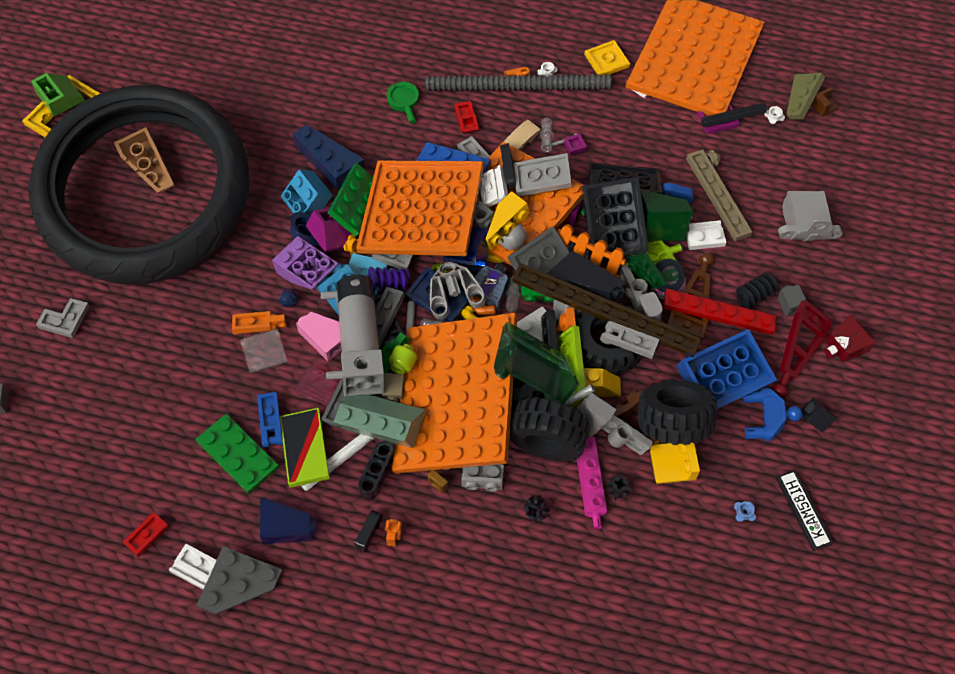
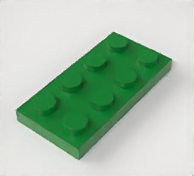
(352, 200)
(237, 454)

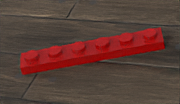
(719, 311)

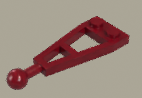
(818, 324)

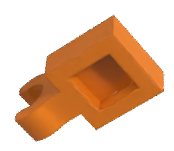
(566, 320)
(394, 531)

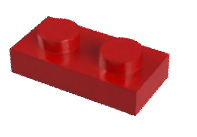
(145, 534)

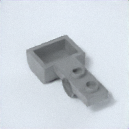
(637, 293)
(601, 416)

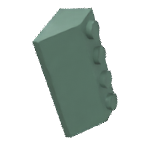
(380, 419)

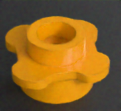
(351, 244)

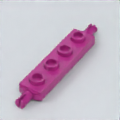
(592, 483)

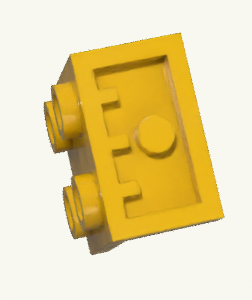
(674, 462)

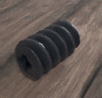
(756, 290)

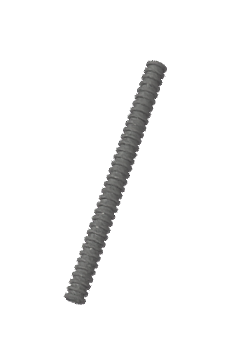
(529, 82)

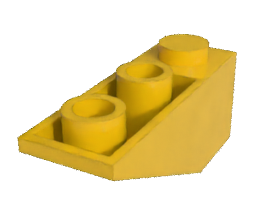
(506, 217)

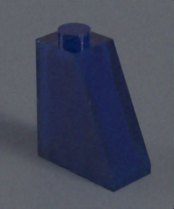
(284, 523)

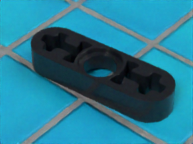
(508, 166)

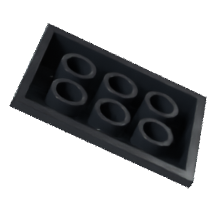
(648, 177)
(616, 215)

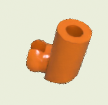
(517, 71)
(484, 310)

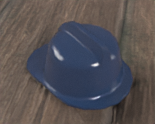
(298, 228)

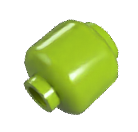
(402, 359)

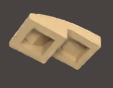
(522, 135)

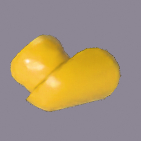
(468, 312)

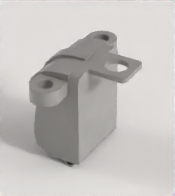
(807, 217)

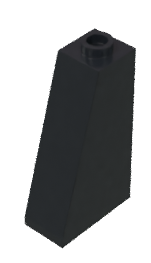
(588, 276)

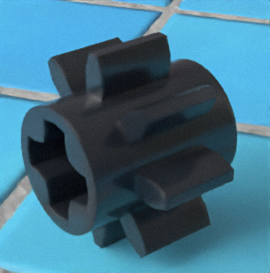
(619, 493)
(536, 508)

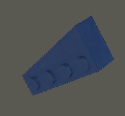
(326, 155)

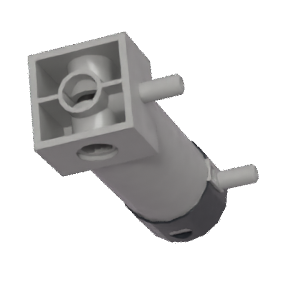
(360, 350)

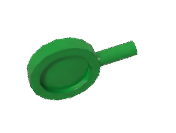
(403, 97)

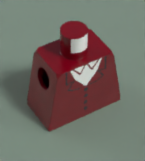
(848, 341)

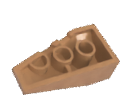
(144, 157)

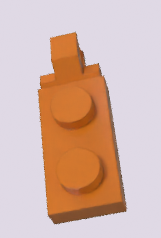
(257, 322)

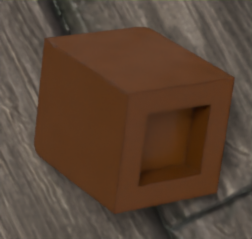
(823, 103)

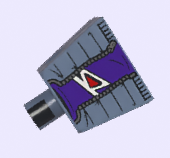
(493, 284)

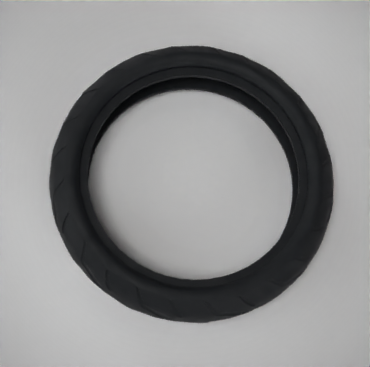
(108, 112)

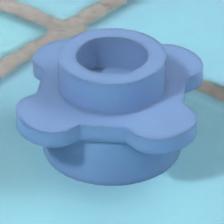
(749, 507)

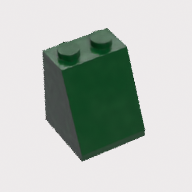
(665, 217)

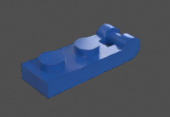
(269, 419)

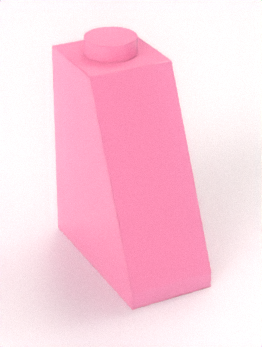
(321, 334)

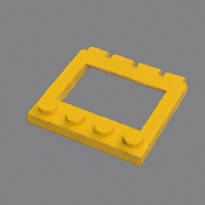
(41, 115)

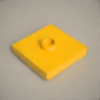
(607, 58)

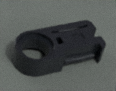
(368, 530)

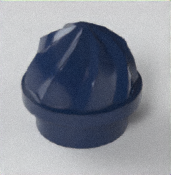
(288, 298)

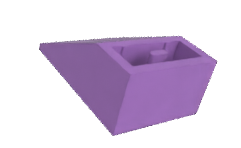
(303, 264)

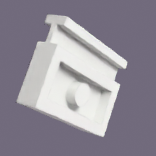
(493, 186)
(705, 235)
(193, 566)

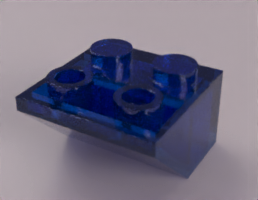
(477, 249)

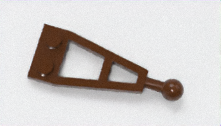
(687, 323)

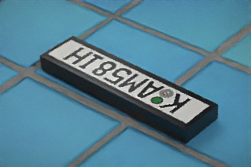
(804, 510)

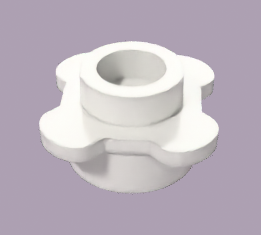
(547, 69)
(774, 114)

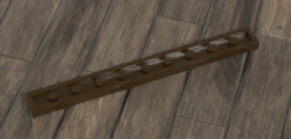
(605, 309)

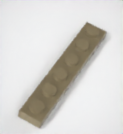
(719, 195)

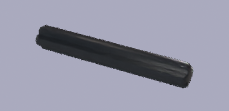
(733, 114)

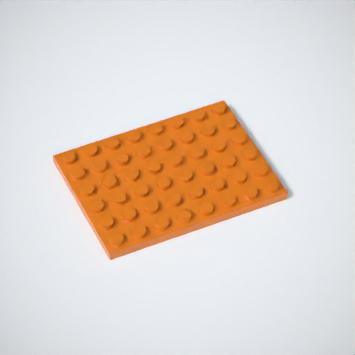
(695, 55)
(461, 394)

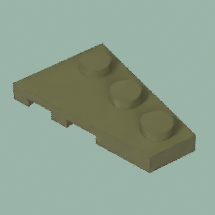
(803, 93)

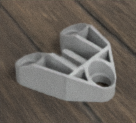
(437, 291)

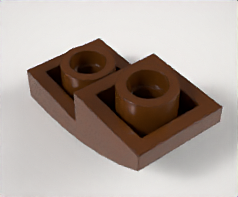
(631, 405)

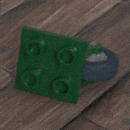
(662, 275)

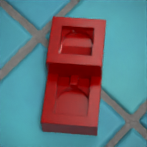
(466, 117)

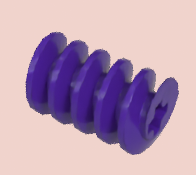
(389, 278)

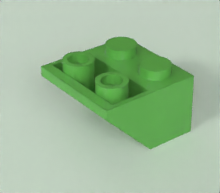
(56, 92)

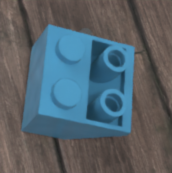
(306, 193)

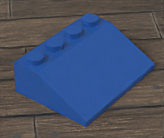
(729, 368)

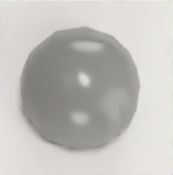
(514, 239)

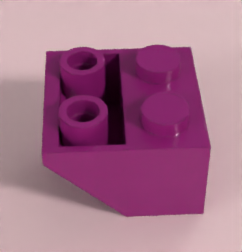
(327, 230)

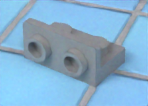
(484, 477)

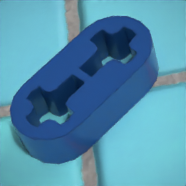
(678, 191)

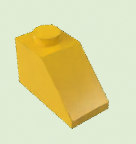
(604, 382)

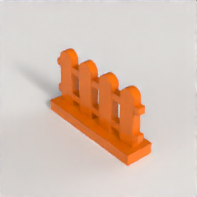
(599, 249)

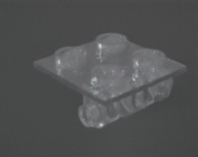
(263, 350)

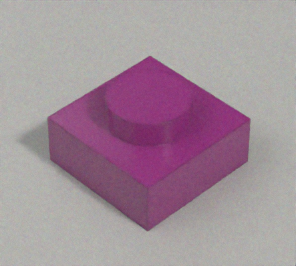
(575, 144)

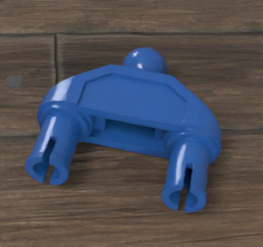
(773, 412)

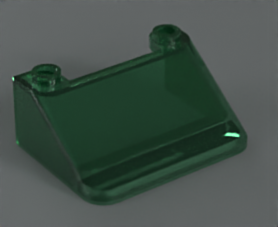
(534, 364)

